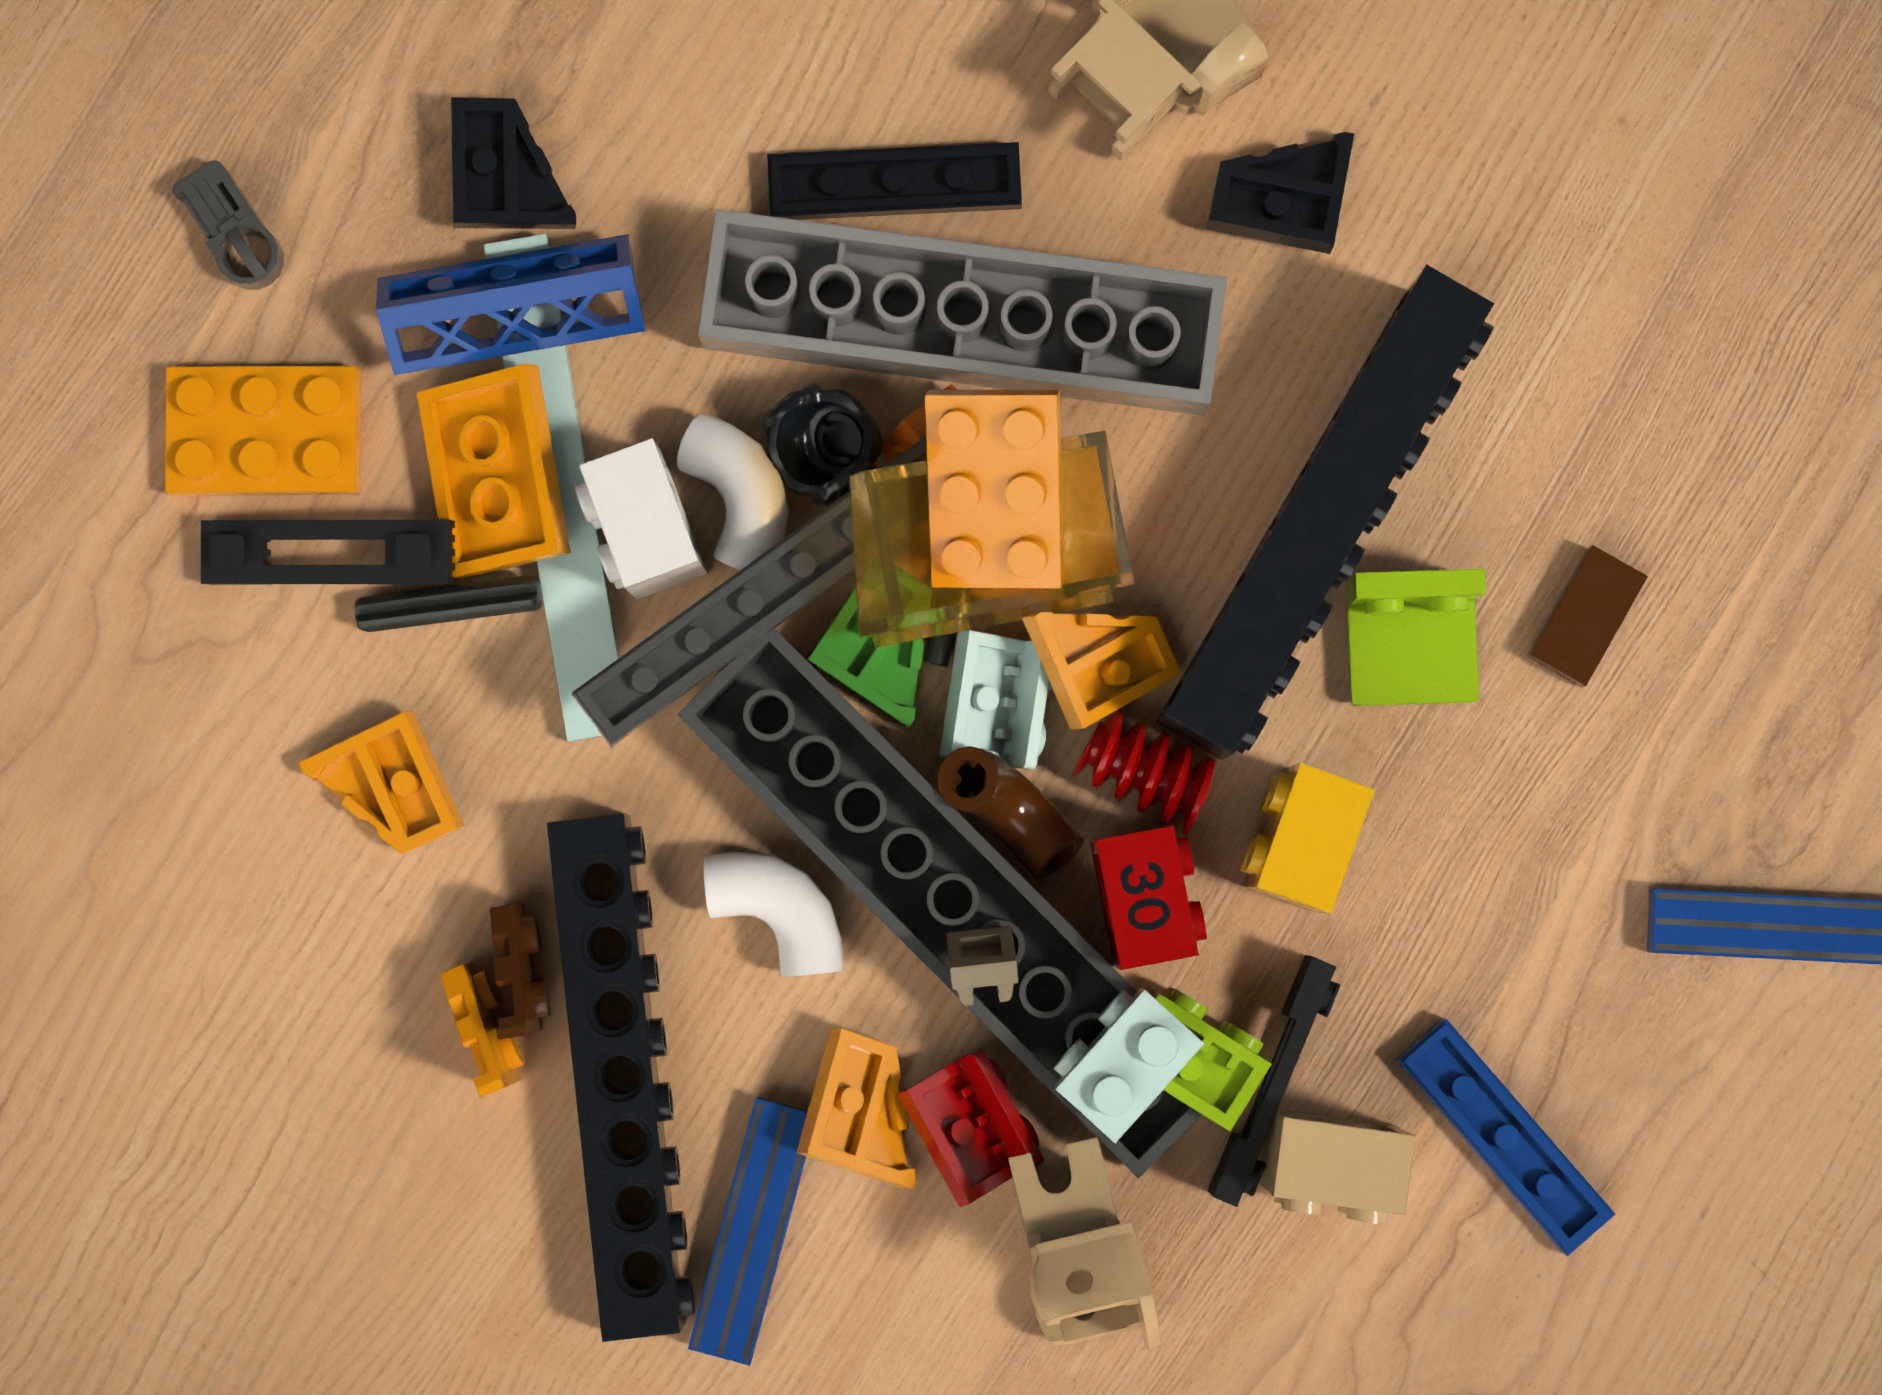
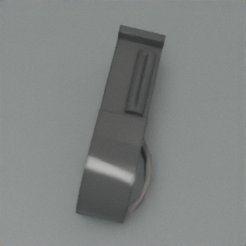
(226, 218)

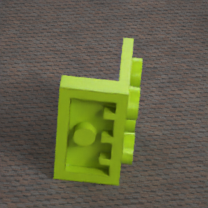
(1413, 636)
(1223, 1071)

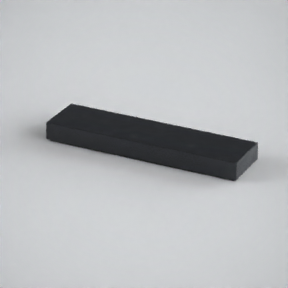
(895, 181)

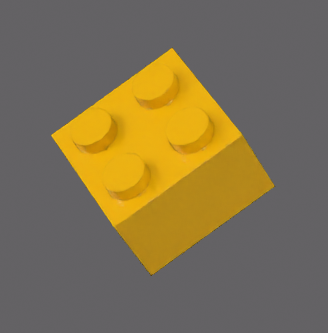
(1306, 837)

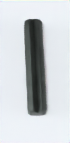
(448, 603)

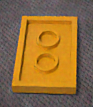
(263, 430)
(494, 470)
(995, 488)

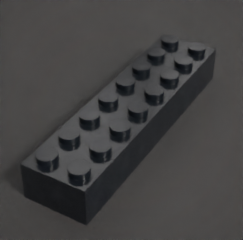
(1325, 512)

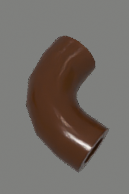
(1009, 808)

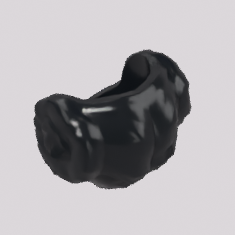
(821, 441)

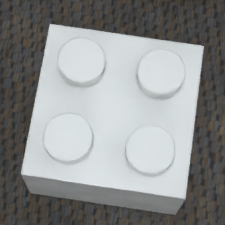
(642, 520)

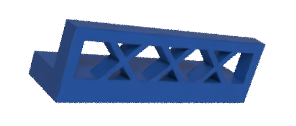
(503, 284)

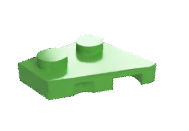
(880, 675)

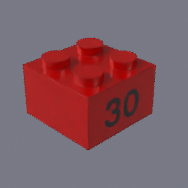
(1147, 897)

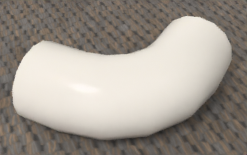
(747, 483)
(783, 899)

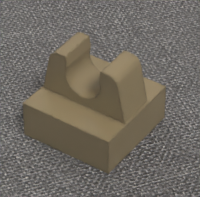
(982, 960)

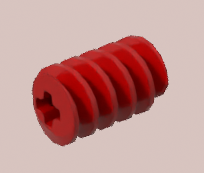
(1147, 769)

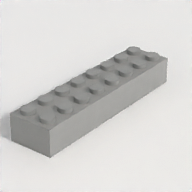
(962, 312)

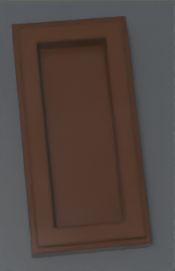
(1587, 616)

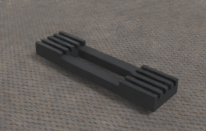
(414, 552)
(1238, 1166)

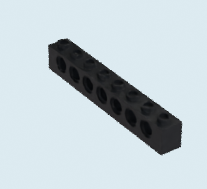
(624, 1305)

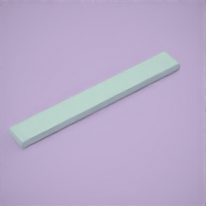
(576, 582)

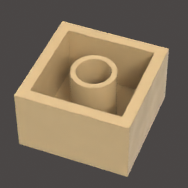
(1339, 1164)

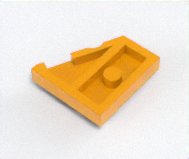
(1100, 660)

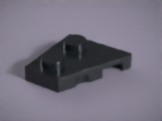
(501, 171)
(1285, 195)

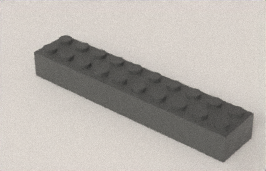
(915, 863)

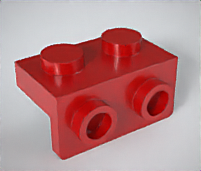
(970, 1125)

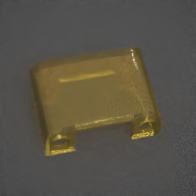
(895, 556)

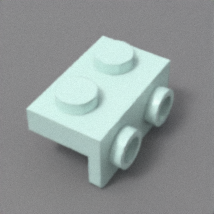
(996, 699)
(1125, 1063)

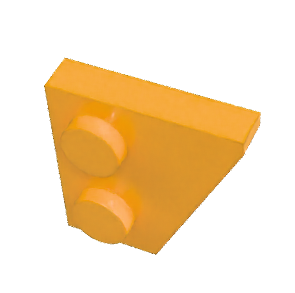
(390, 782)
(471, 1001)
(856, 1110)

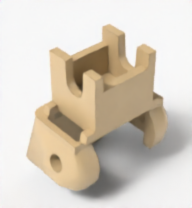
(1159, 56)
(1083, 1254)

